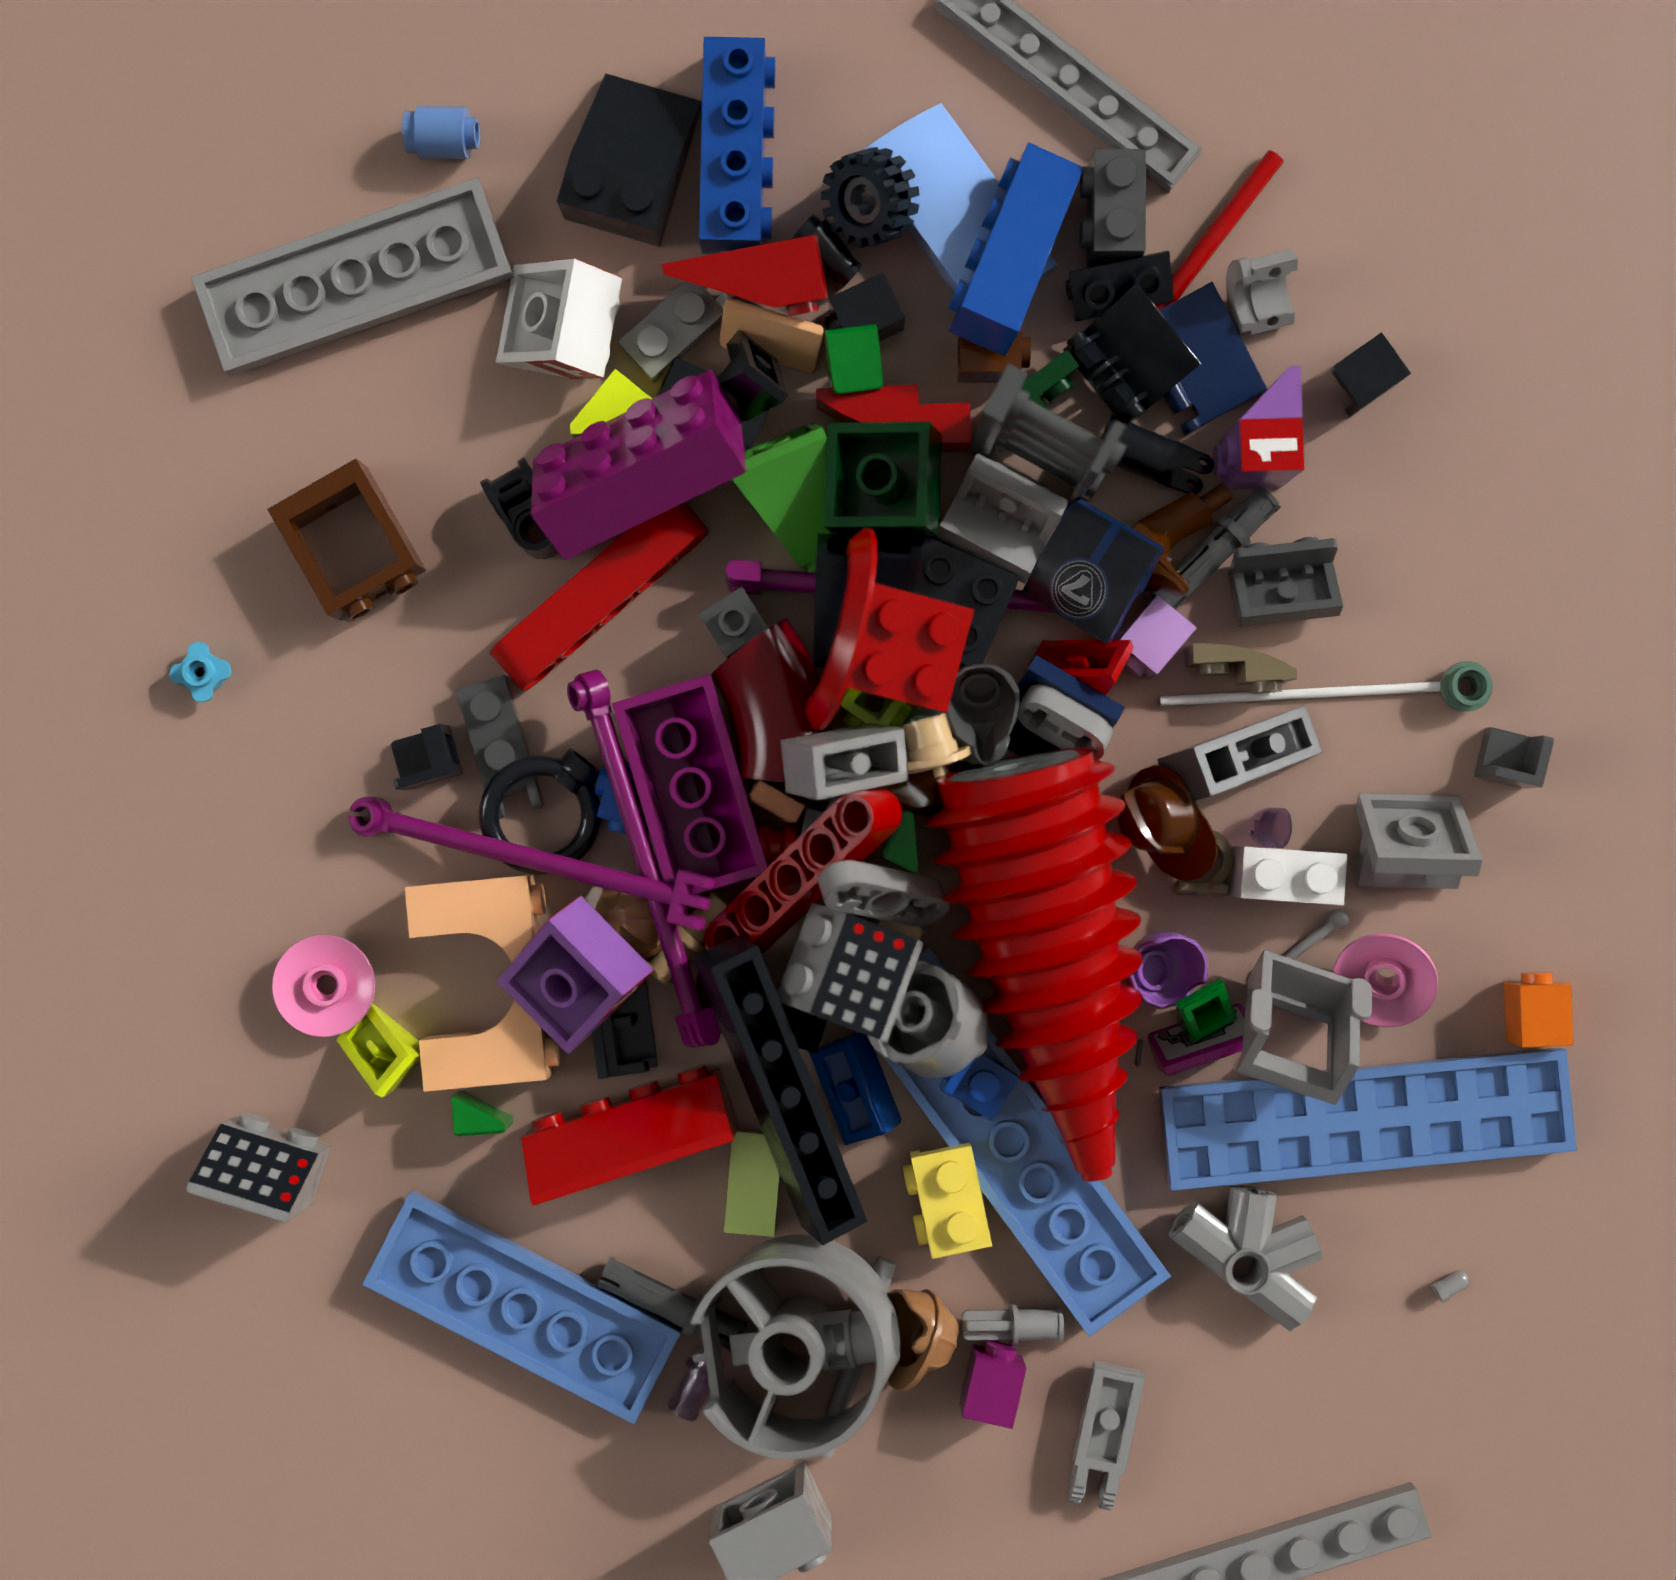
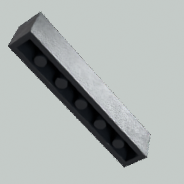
(780, 1088)

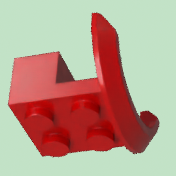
(889, 642)

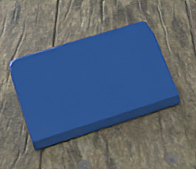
(856, 1088)

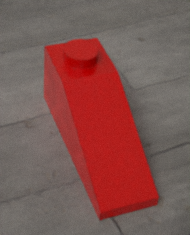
(770, 274)

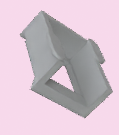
(1315, 995)

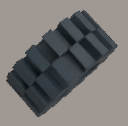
(881, 178)

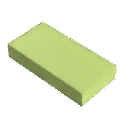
(751, 1186)

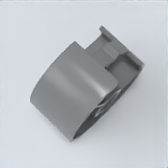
(832, 1338)

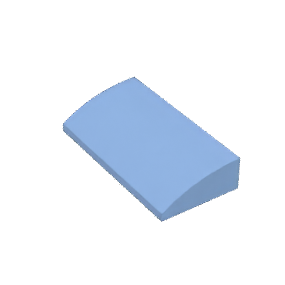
(952, 190)

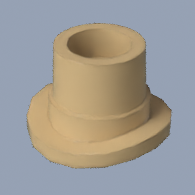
(931, 745)

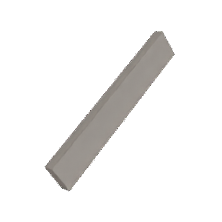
(1074, 84)

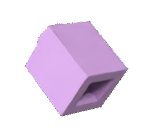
(1155, 636)

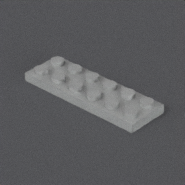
(352, 277)

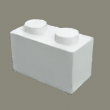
(1288, 875)

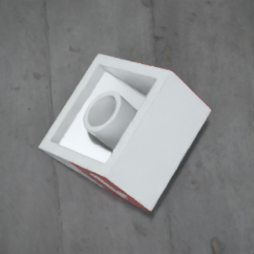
(559, 319)

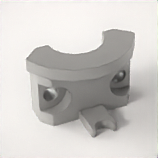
(1259, 292)

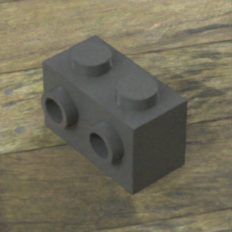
(1115, 205)

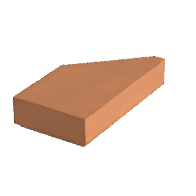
(775, 802)

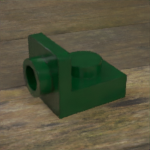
(1052, 379)

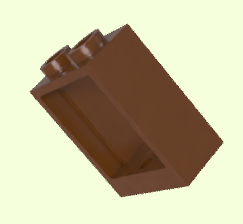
(324, 497)

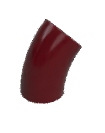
(767, 698)

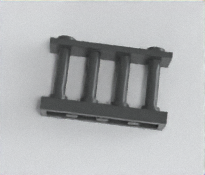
(1045, 438)

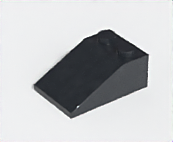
(629, 160)

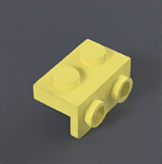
(949, 1200)

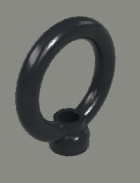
(572, 772)

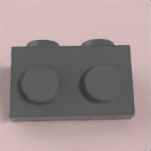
(1285, 581)

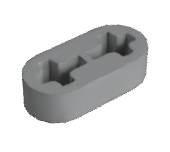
(1064, 720)

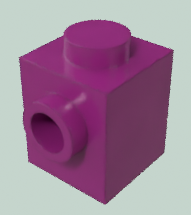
(993, 1384)

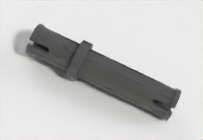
(1229, 535)
(664, 1300)

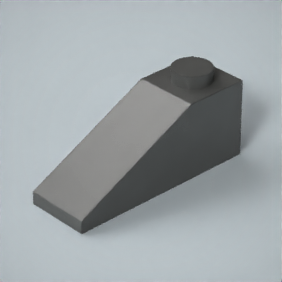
(1245, 753)

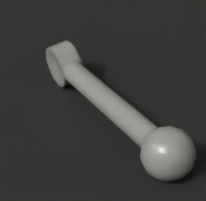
(1337, 919)

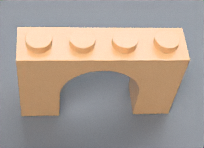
(509, 916)

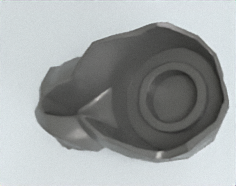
(983, 711)

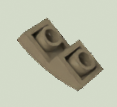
(1251, 667)

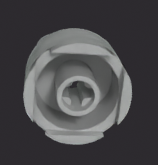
(937, 1025)

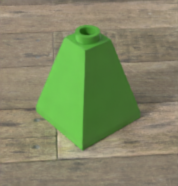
(789, 488)

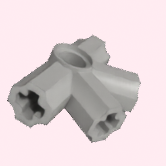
(1250, 1233)

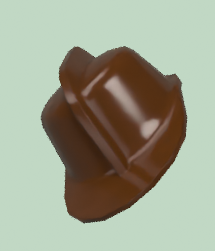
(1168, 824)

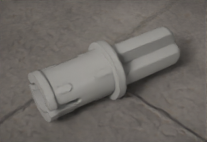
(1012, 1325)

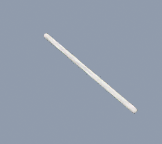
(1300, 693)

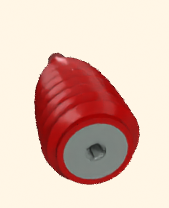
(1050, 929)

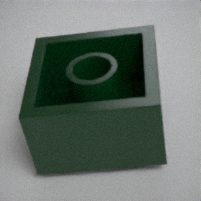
(883, 478)

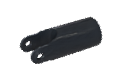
(1160, 457)

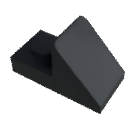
(752, 377)

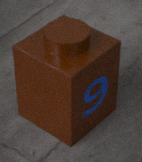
(982, 365)

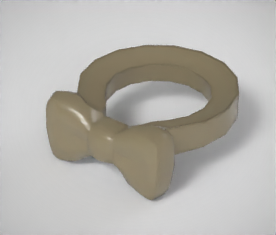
(1217, 886)

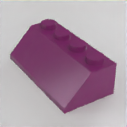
(690, 783)

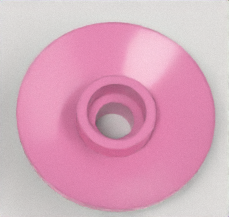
(299, 990)
(1395, 998)

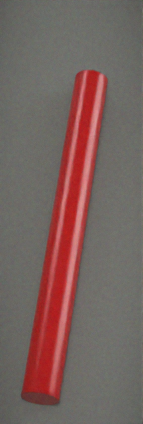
(1224, 224)

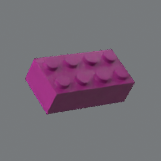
(637, 465)

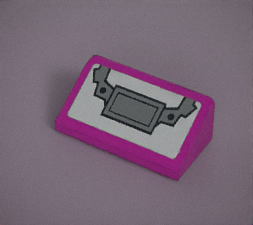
(1177, 1053)

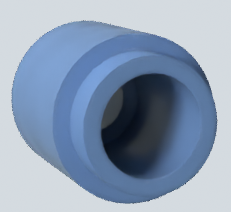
(440, 132)

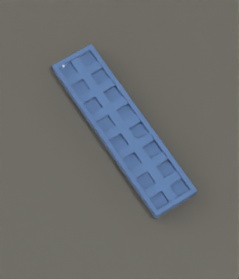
(1382, 1121)

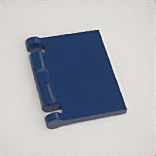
(1226, 370)

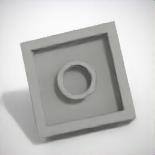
(1001, 517)
(1414, 842)

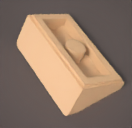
(786, 338)

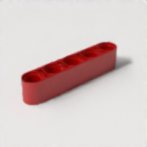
(597, 595)
(779, 896)

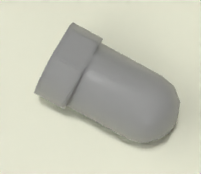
(1450, 1285)

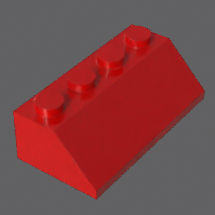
(628, 1134)

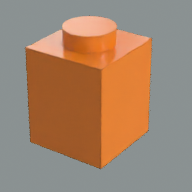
(1538, 1011)

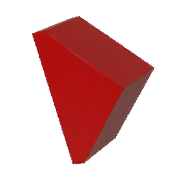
(1088, 660)

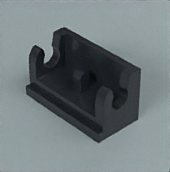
(626, 1038)

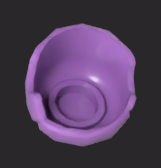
(1169, 968)

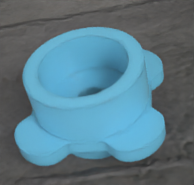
(215, 672)

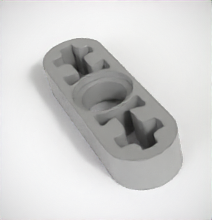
(882, 893)

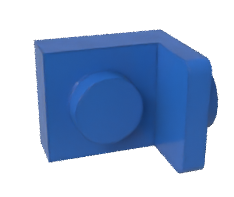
(981, 1085)

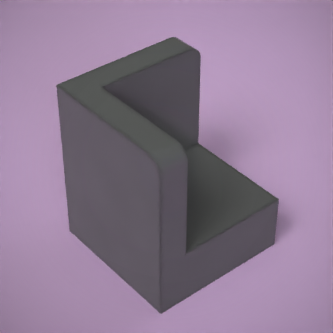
(1513, 758)

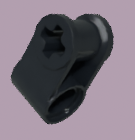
(512, 502)

